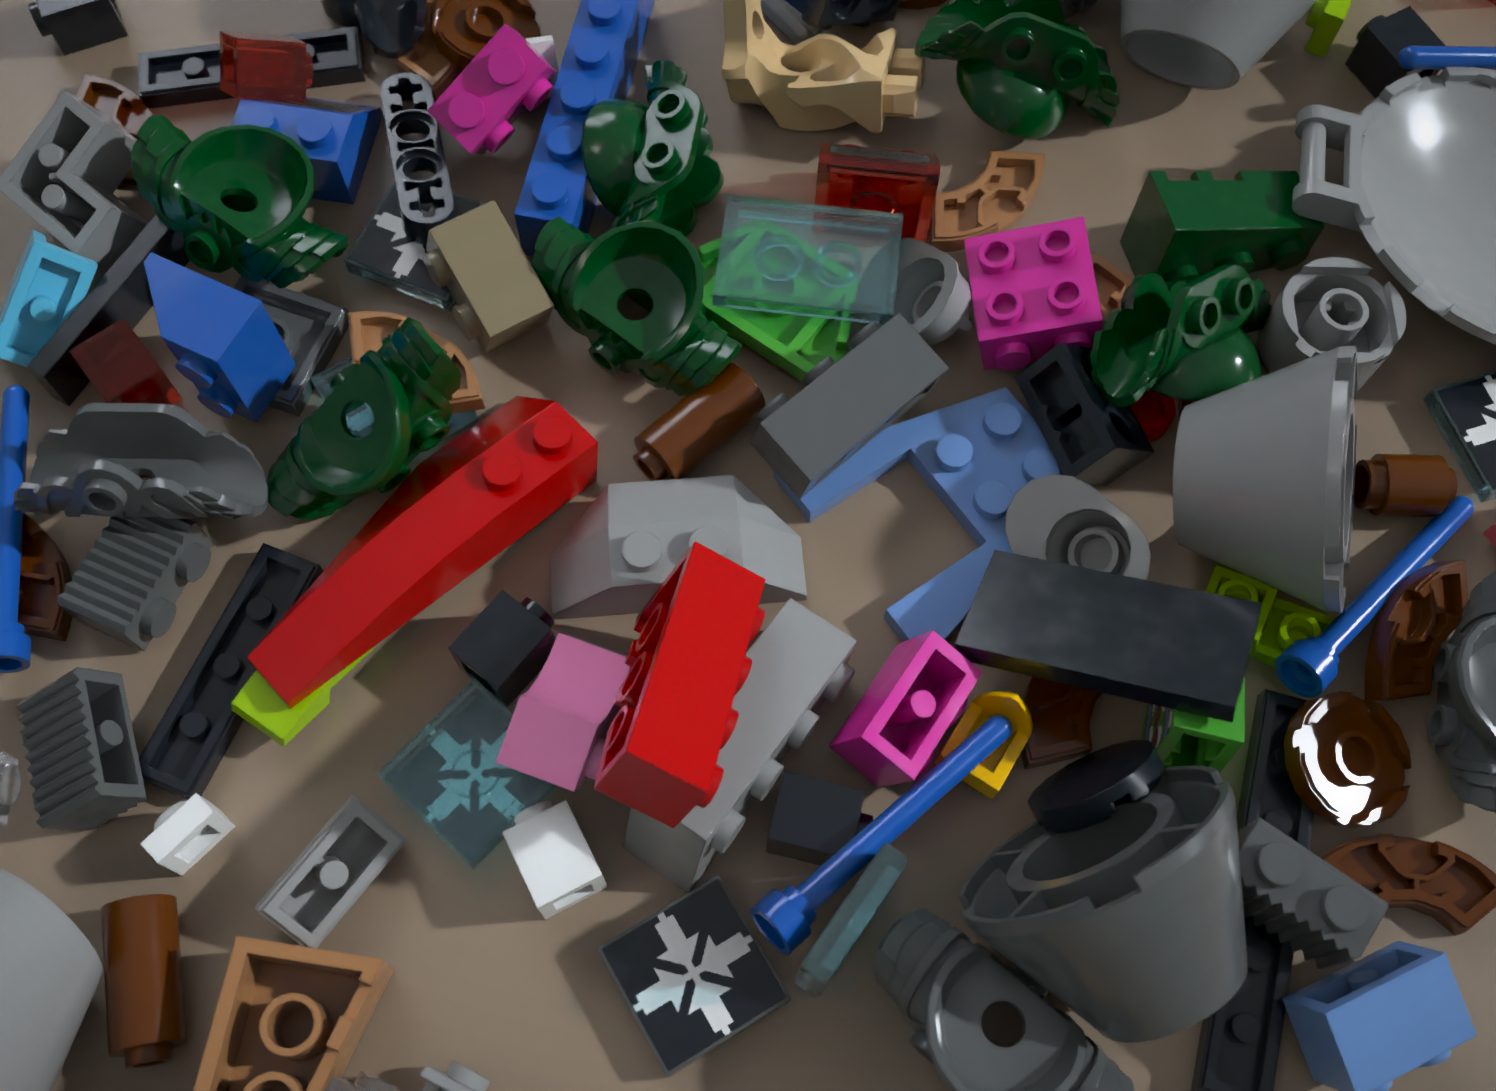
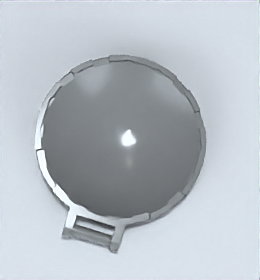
(1416, 187)

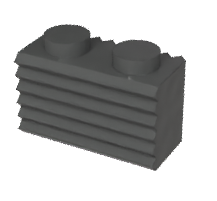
(136, 577)
(81, 750)
(1304, 897)

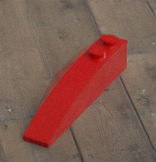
(430, 537)

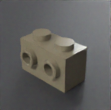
(487, 277)

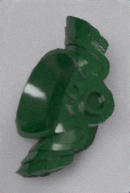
(1021, 63)
(655, 157)
(235, 199)
(657, 271)
(1180, 337)
(409, 396)

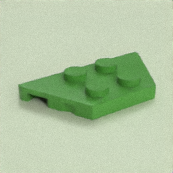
(784, 339)

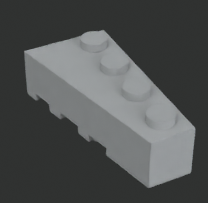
(792, 673)

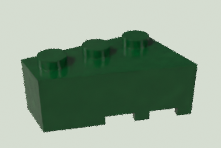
(1209, 223)

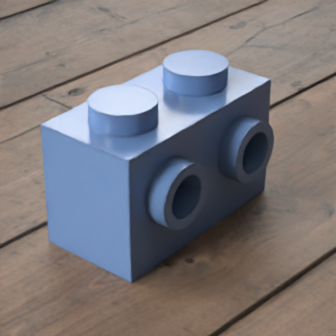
(1380, 1018)

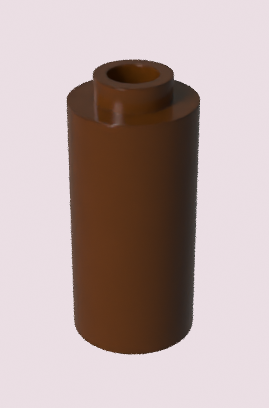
(698, 425)
(143, 979)

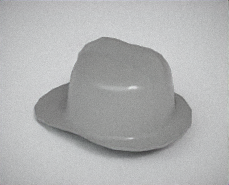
(931, 292)
(1075, 526)

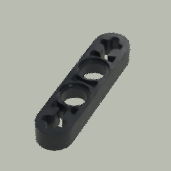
(416, 155)

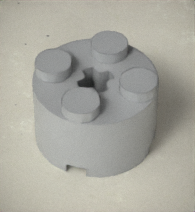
(1332, 307)

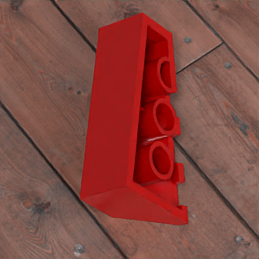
(682, 687)

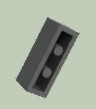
(846, 403)

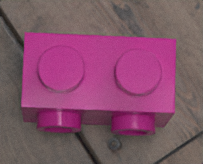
(494, 92)
(906, 710)

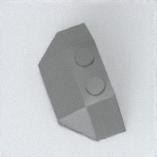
(643, 530)

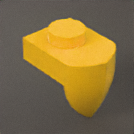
(993, 771)

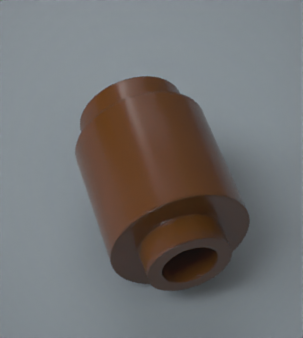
(1404, 485)

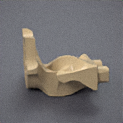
(820, 79)

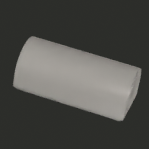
(331, 873)

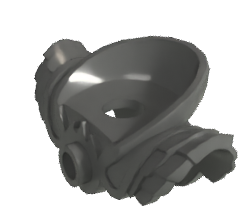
(111, 446)
(1465, 709)
(943, 991)

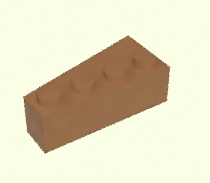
(288, 1017)

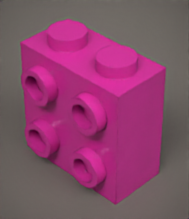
(1032, 292)

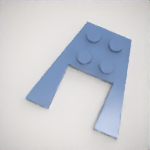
(975, 463)

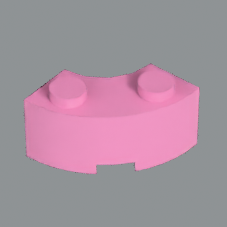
(566, 714)

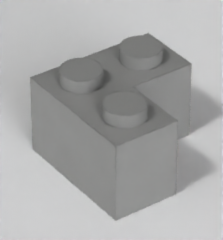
(69, 179)

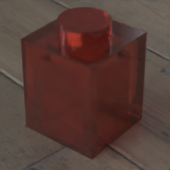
(264, 66)
(123, 368)

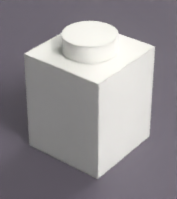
(553, 857)

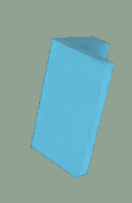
(41, 297)

